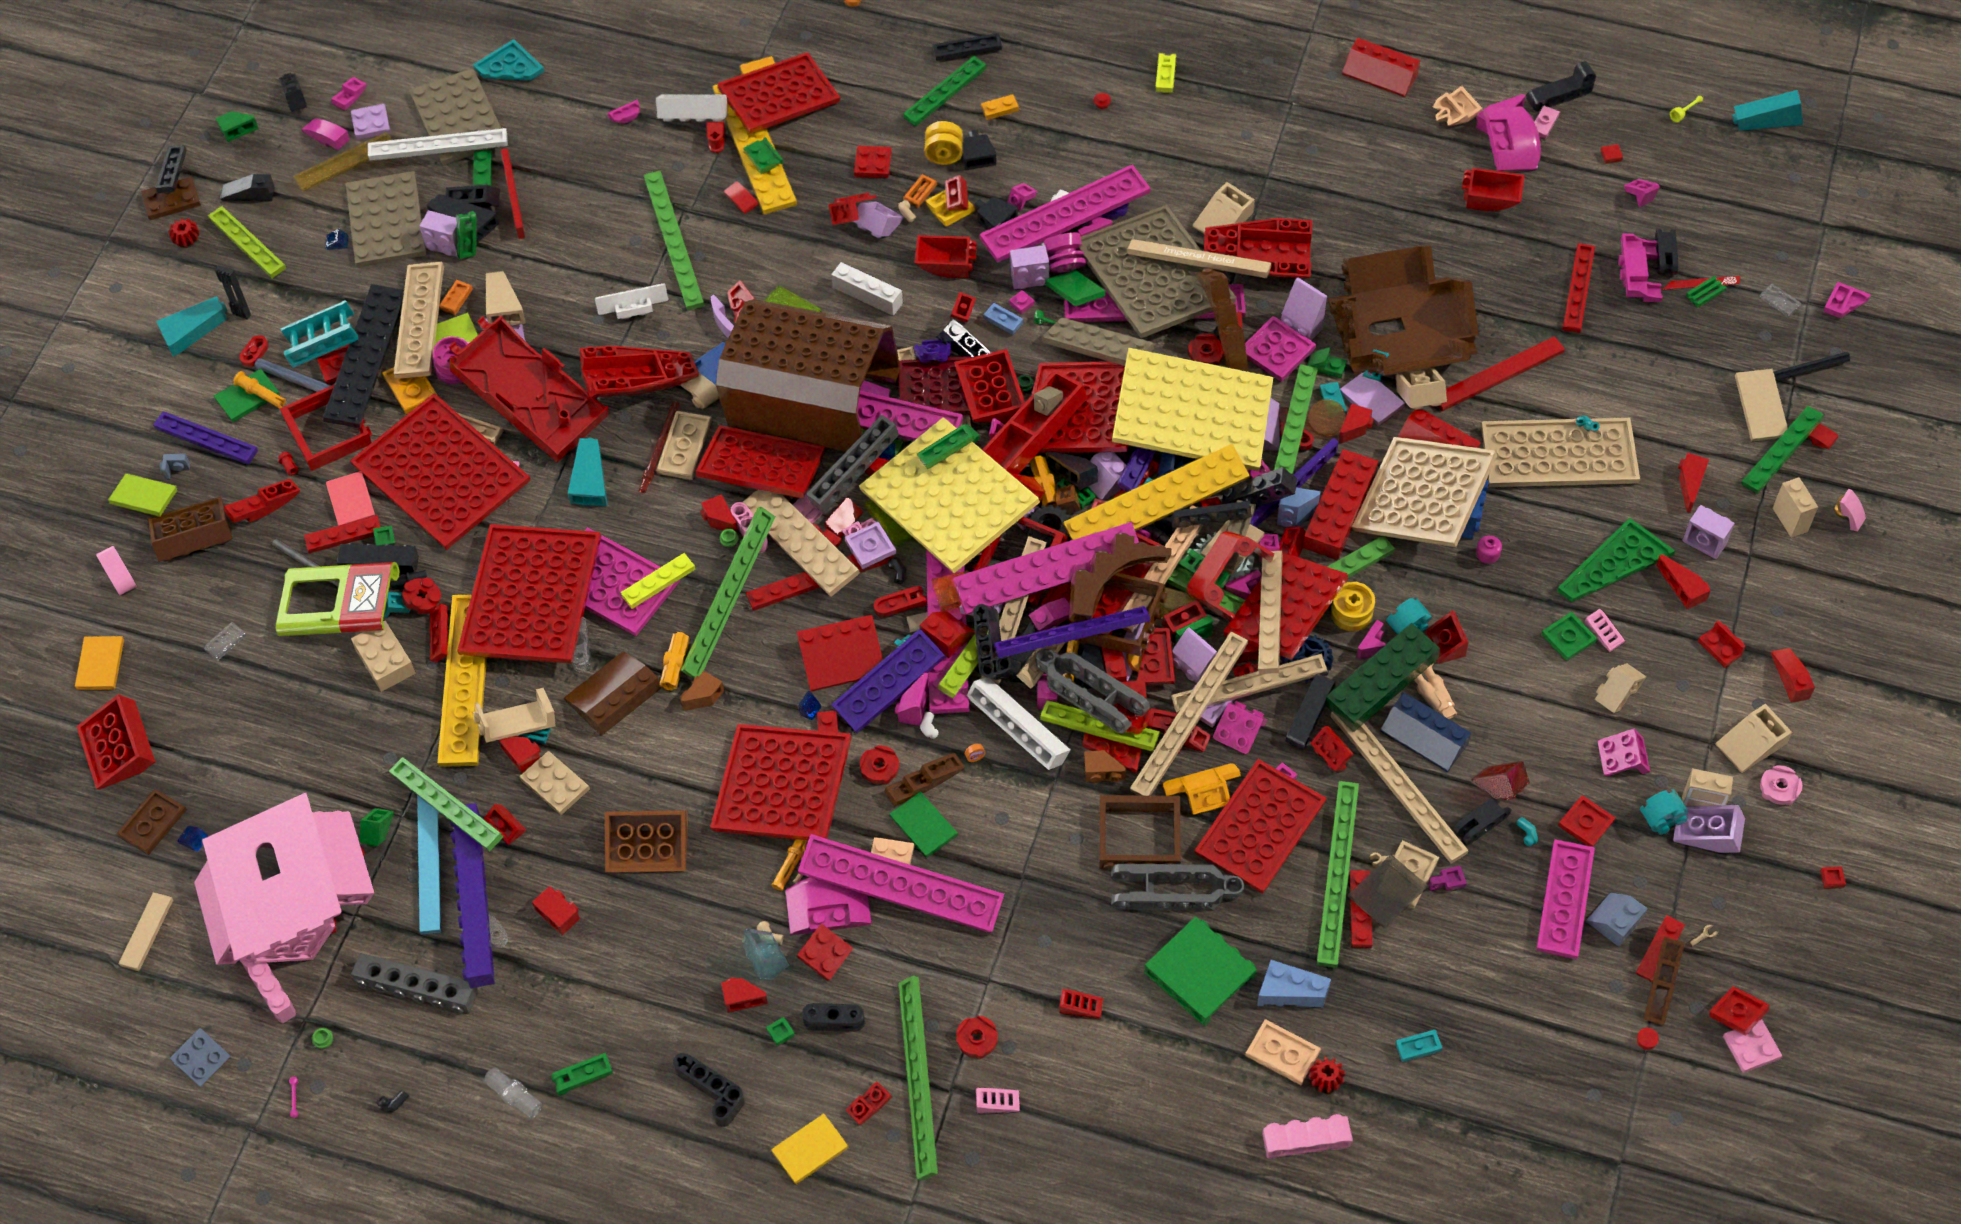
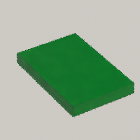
(1075, 287)
(238, 403)
(923, 824)

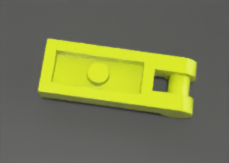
(1165, 73)

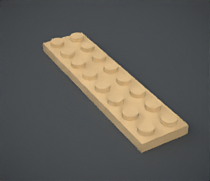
(418, 320)
(804, 542)

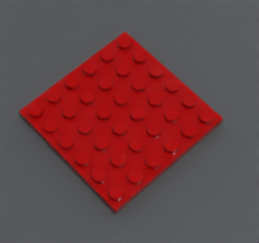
(1094, 421)
(781, 782)

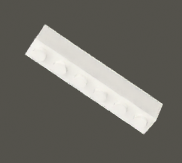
(1018, 723)

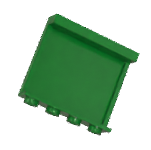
(1199, 970)

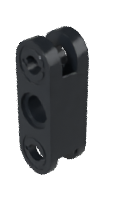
(1667, 251)
(1481, 820)
(849, 1018)

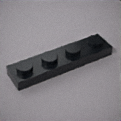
(967, 46)
(171, 169)
(1212, 514)

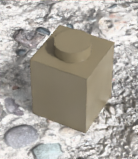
(1047, 400)

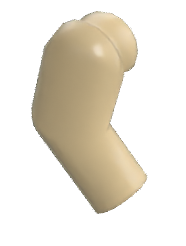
(764, 926)

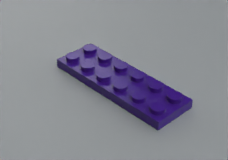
(888, 681)

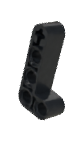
(1563, 90)
(987, 621)
(1310, 711)
(706, 1085)

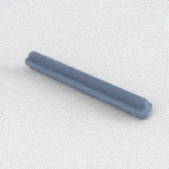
(290, 375)

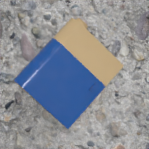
(704, 386)

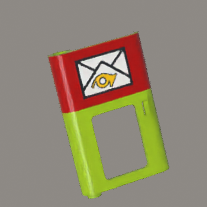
(358, 602)

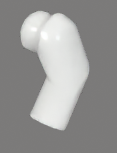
(926, 726)

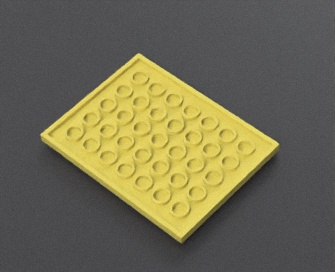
(1191, 407)
(954, 504)

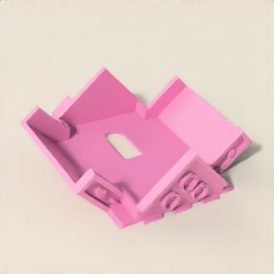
(293, 910)

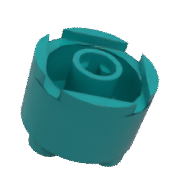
(1409, 612)
(1664, 811)

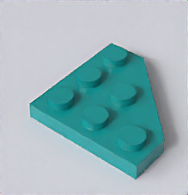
(509, 63)

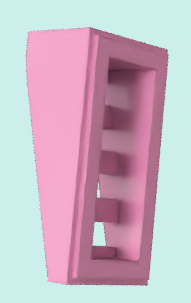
(1603, 621)
(997, 1108)

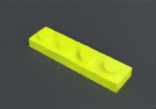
(658, 580)

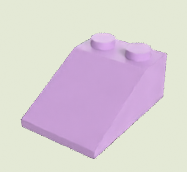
(1305, 309)
(1712, 828)

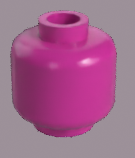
(1488, 549)

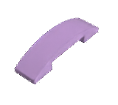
(720, 316)

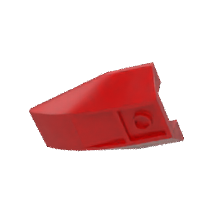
(1275, 240)
(633, 370)

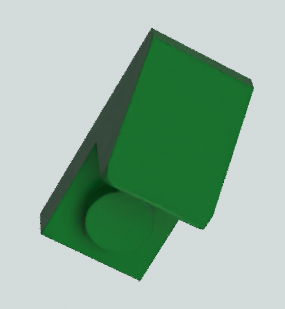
(1327, 364)

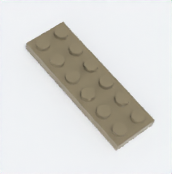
(1093, 341)

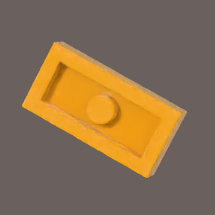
(999, 107)

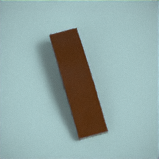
(925, 779)
(1664, 980)

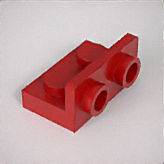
(1722, 644)
(1332, 749)

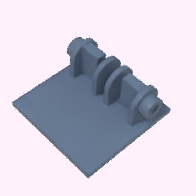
(199, 1057)

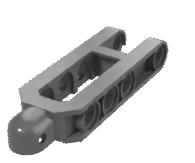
(1096, 707)
(1223, 887)

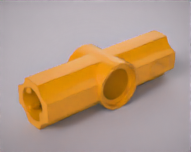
(1045, 479)
(674, 661)

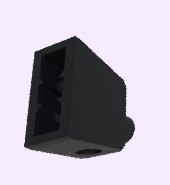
(978, 151)
(994, 212)

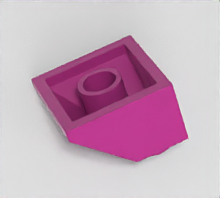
(914, 702)

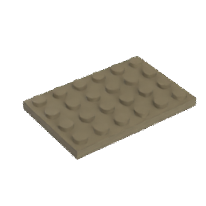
(454, 107)
(385, 219)

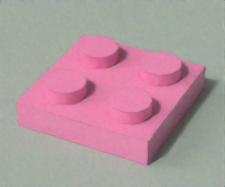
(1753, 1049)

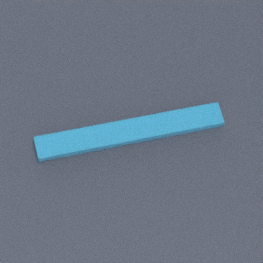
(429, 868)

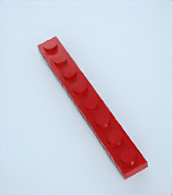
(794, 586)

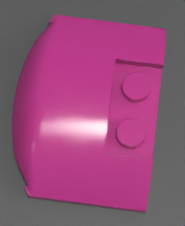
(1513, 138)
(820, 902)

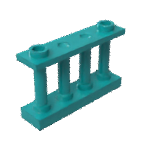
(324, 343)

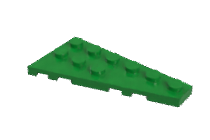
(1620, 556)

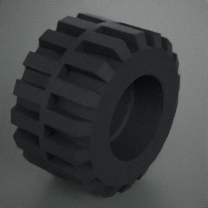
(1050, 517)

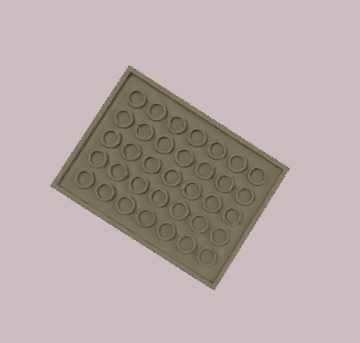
(1145, 289)

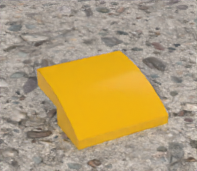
(938, 206)

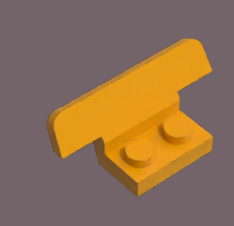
(1204, 789)

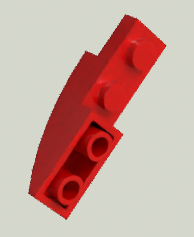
(265, 502)

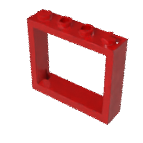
(333, 453)
(987, 553)

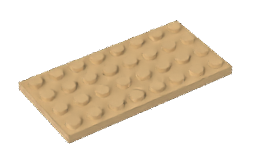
(1561, 452)

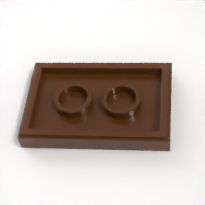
(151, 821)

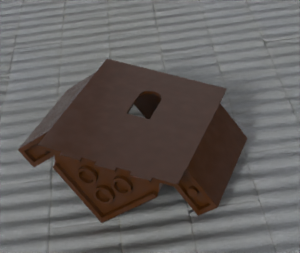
(1403, 286)

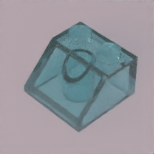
(764, 953)

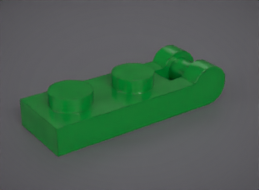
(466, 235)
(1191, 554)
(582, 1073)

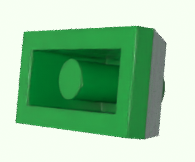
(236, 125)
(375, 827)

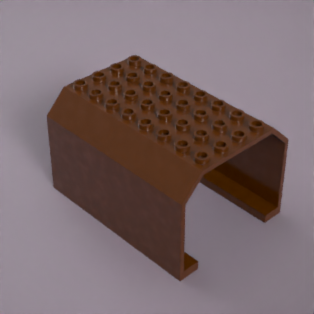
(801, 372)

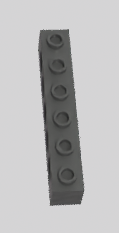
(852, 464)
(368, 965)

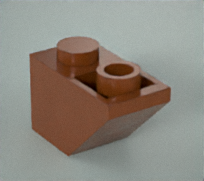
(702, 693)
(1102, 767)

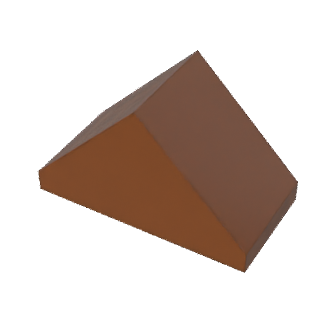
(1068, 499)

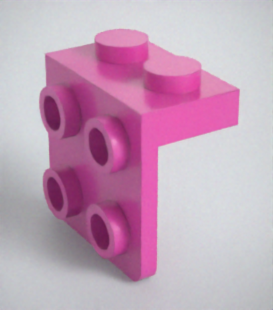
(1239, 727)

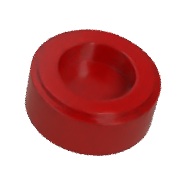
(1647, 1038)

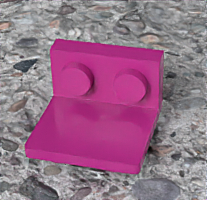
(1623, 753)

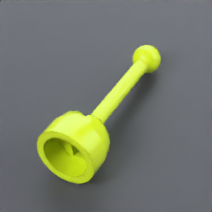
(1678, 113)

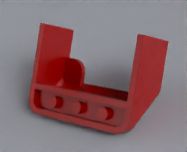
(1202, 585)

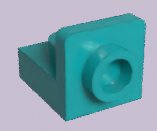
(395, 604)

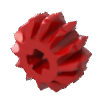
(184, 232)
(1319, 1077)

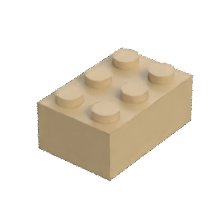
(1421, 387)
(383, 657)

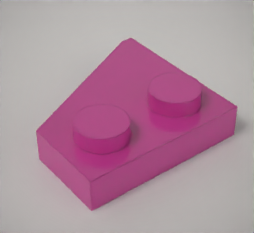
(1844, 300)

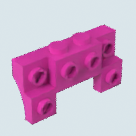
(1635, 270)

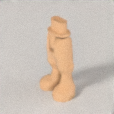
(1435, 693)

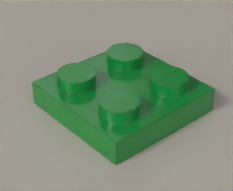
(1569, 636)

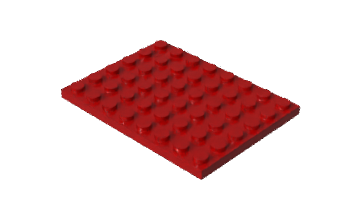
(440, 471)
(530, 593)

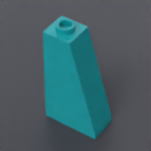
(1770, 112)
(191, 324)
(587, 477)

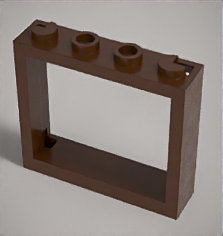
(1139, 586)
(1137, 803)

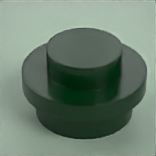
(1026, 383)

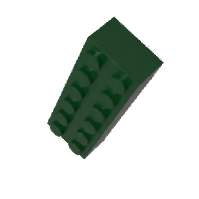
(1382, 677)

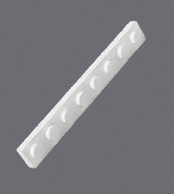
(437, 144)

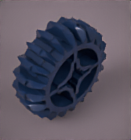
(1311, 648)

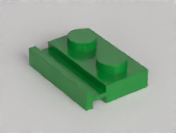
(763, 155)
(1202, 627)

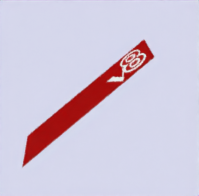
(1695, 282)

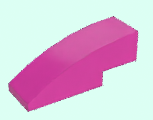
(326, 133)

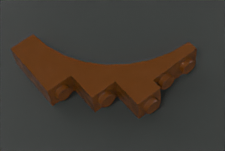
(1224, 310)
(1123, 555)

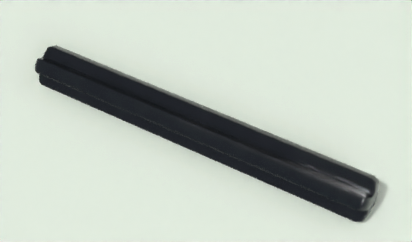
(1812, 366)

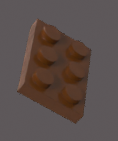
(165, 204)

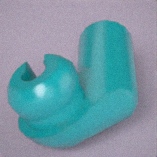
(1587, 423)
(1530, 830)

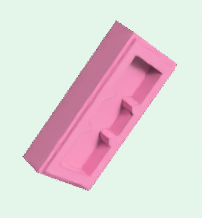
(1546, 120)

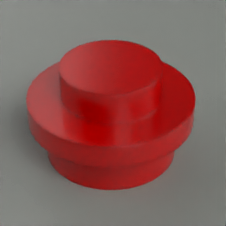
(1102, 100)

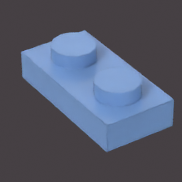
(1003, 318)

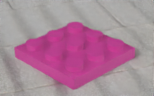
(1278, 348)

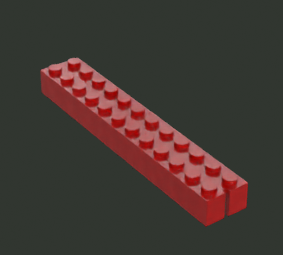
(1030, 430)

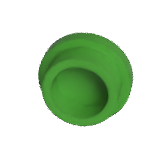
(729, 538)
(322, 1038)

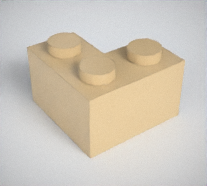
(1620, 685)

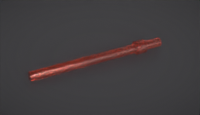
(648, 474)

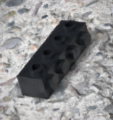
(1263, 488)

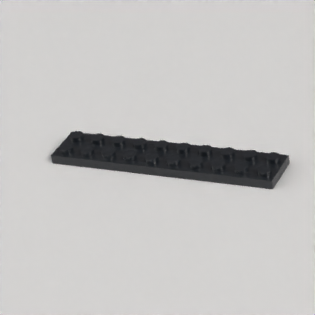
(364, 357)

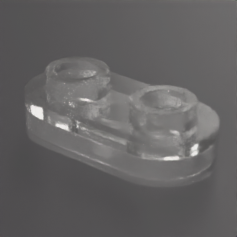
(496, 927)

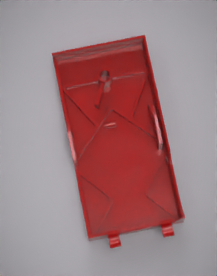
(527, 388)

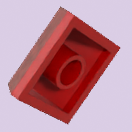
(1448, 637)

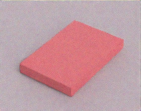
(350, 498)

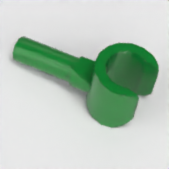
(1040, 319)

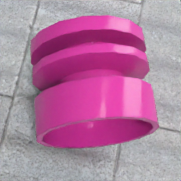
(1064, 253)
(441, 359)

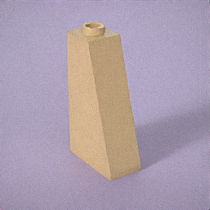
(502, 300)

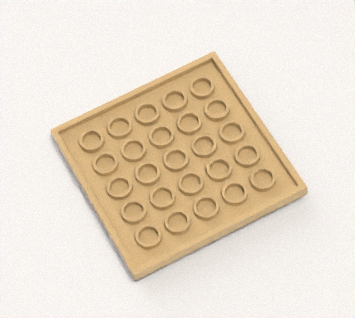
(1425, 491)

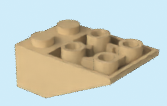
(1226, 207)
(1754, 738)

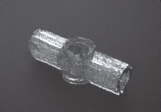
(513, 1093)

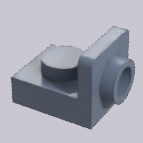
(174, 462)

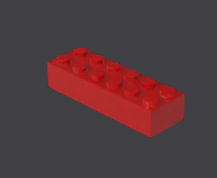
(1340, 504)

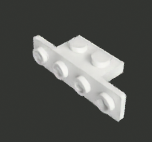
(632, 302)

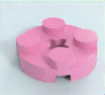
(1777, 795)

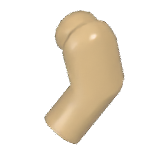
(906, 212)

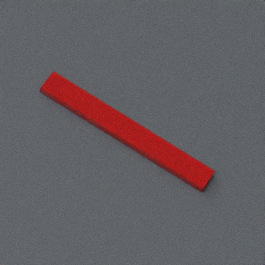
(1501, 372)

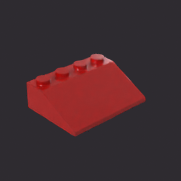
(990, 386)
(839, 652)
(115, 742)

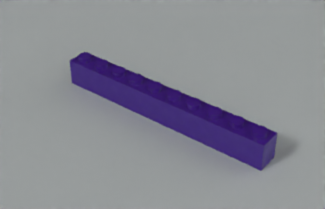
(473, 908)

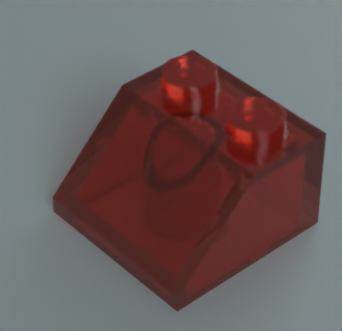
(1503, 780)

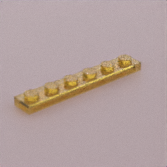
(336, 164)

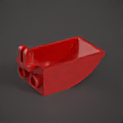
(1492, 189)
(946, 255)

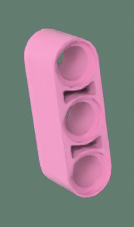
(744, 520)
(116, 570)

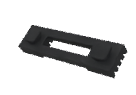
(228, 278)

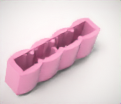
(270, 989)
(1307, 1137)

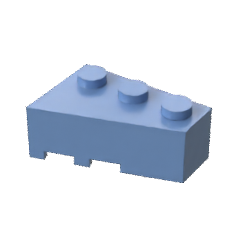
(1292, 986)

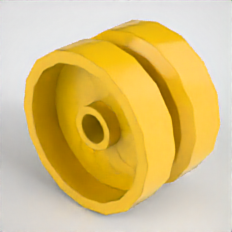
(943, 143)
(1353, 607)

